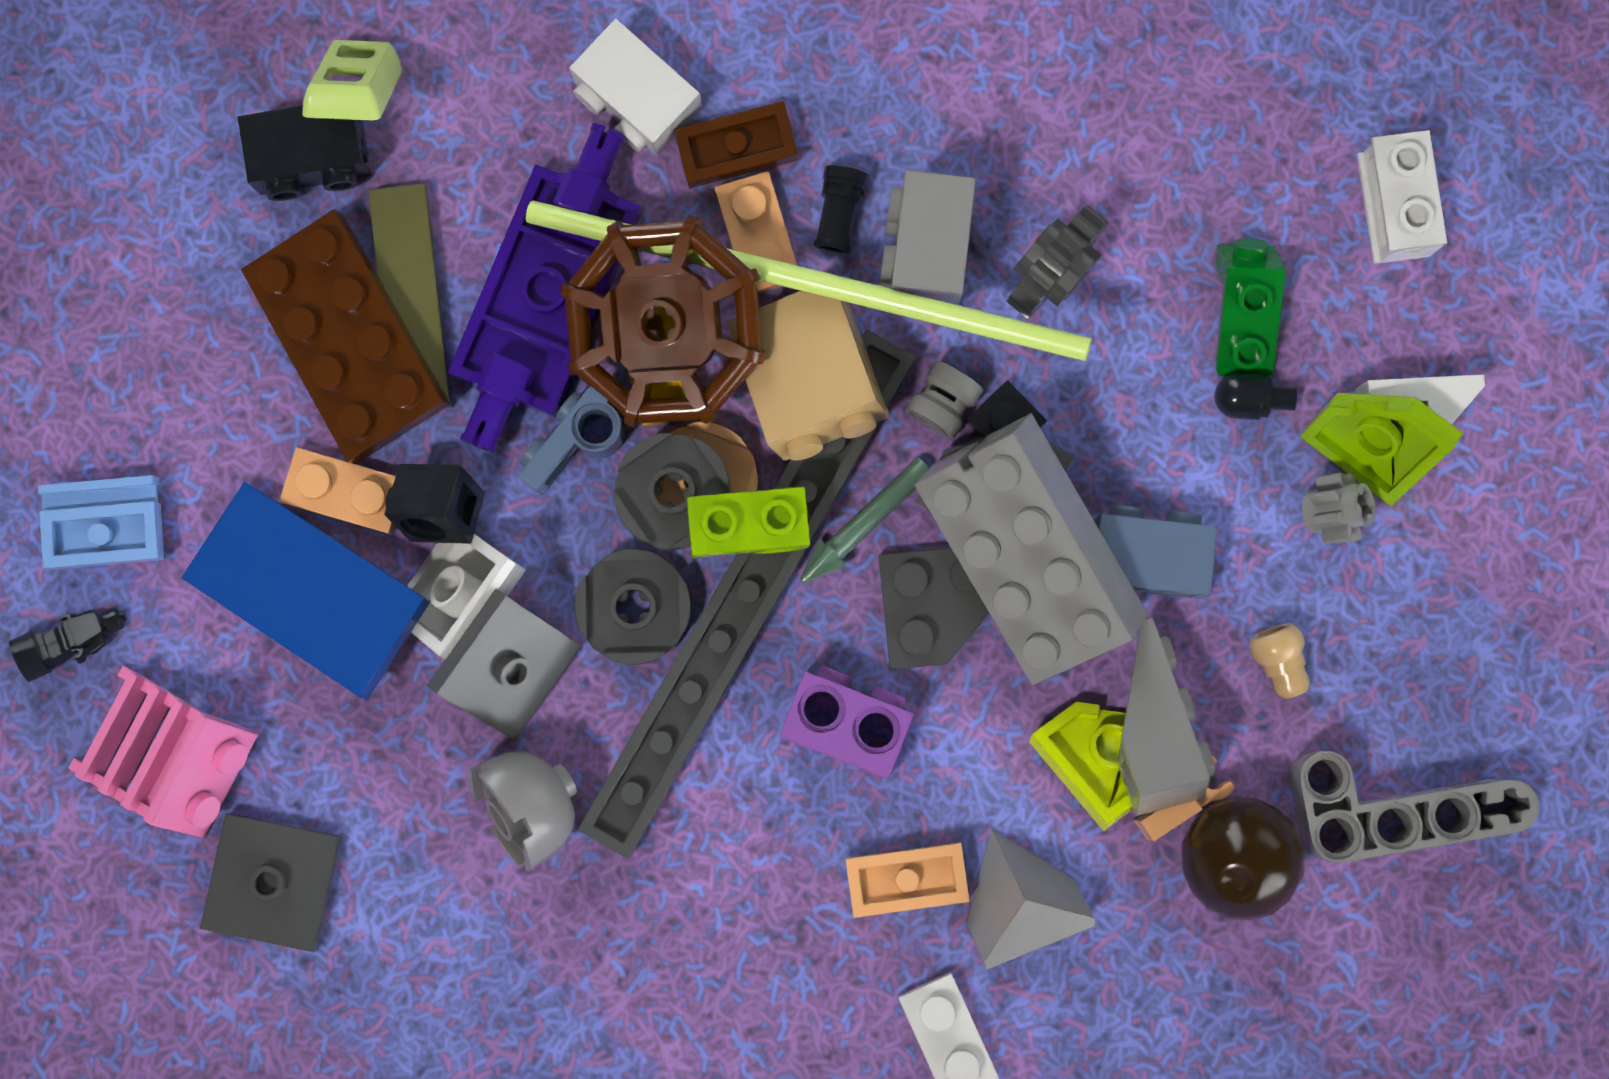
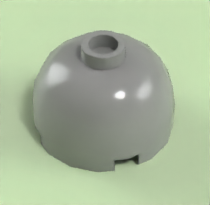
(526, 804)

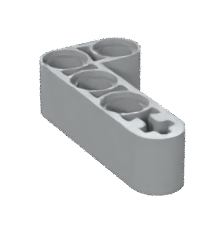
(1414, 810)

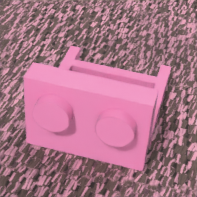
(185, 766)

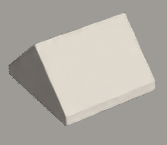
(458, 584)

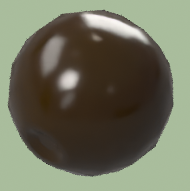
(1242, 858)

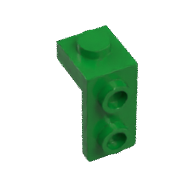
(1250, 307)

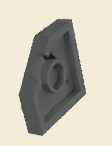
(927, 607)

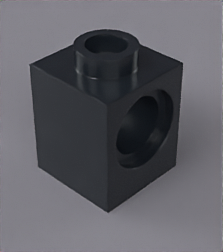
(434, 503)

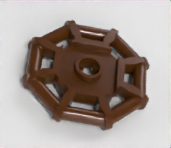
(685, 298)

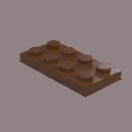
(345, 337)

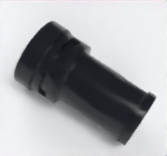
(842, 192)

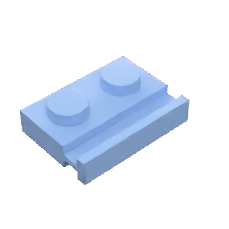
(101, 522)

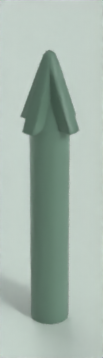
(829, 556)

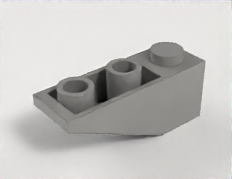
(1158, 745)

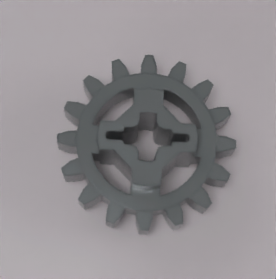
(1057, 262)

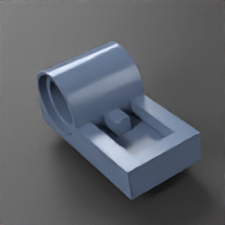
(549, 457)

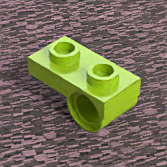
(748, 522)

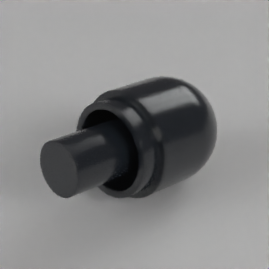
(1252, 396)

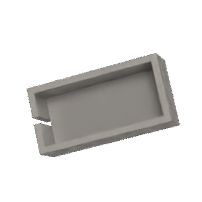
(1032, 550)

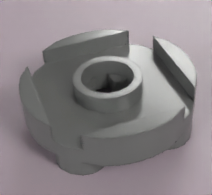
(639, 485)
(611, 583)

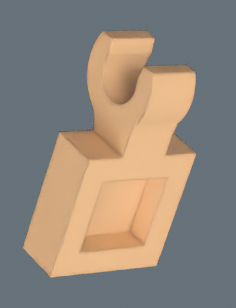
(1158, 823)

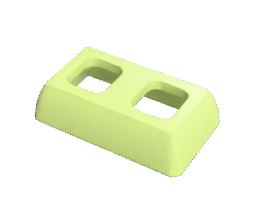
(353, 99)

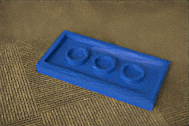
(306, 590)

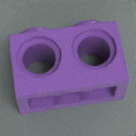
(842, 736)

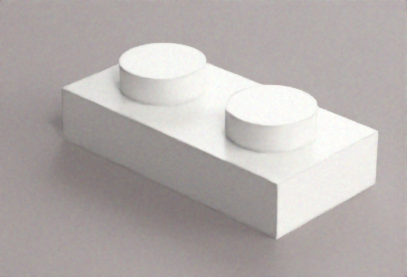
(946, 1031)

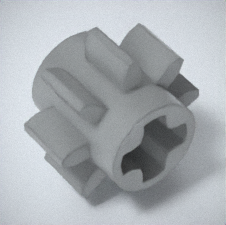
(1338, 508)

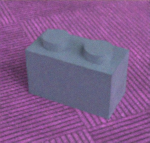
(1161, 555)

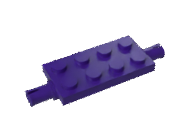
(518, 328)

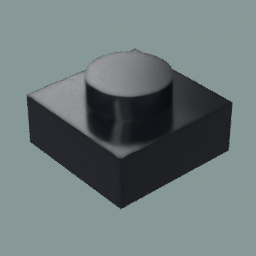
(1002, 409)

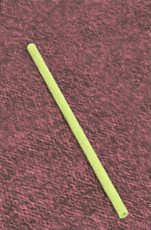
(845, 289)

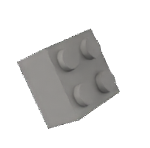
(931, 235)

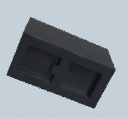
(298, 152)

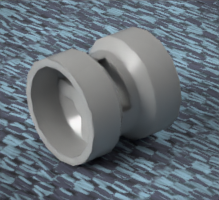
(944, 400)

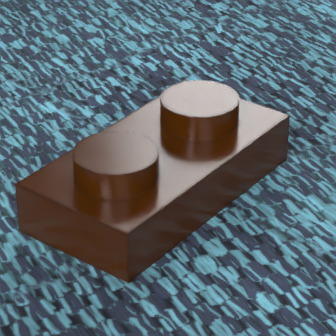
(736, 144)

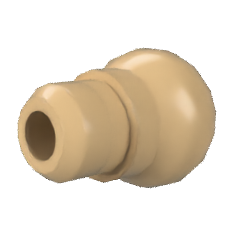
(1282, 658)

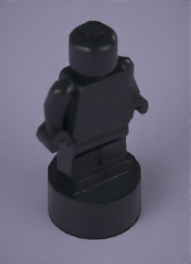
(76, 637)

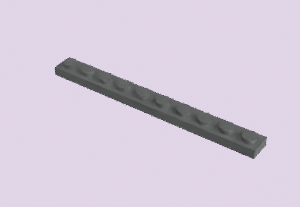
(723, 639)

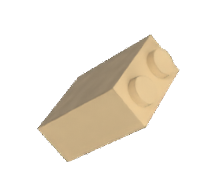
(813, 376)

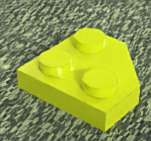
(1084, 754)

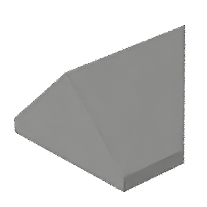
(1022, 904)

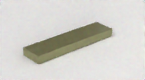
(409, 269)

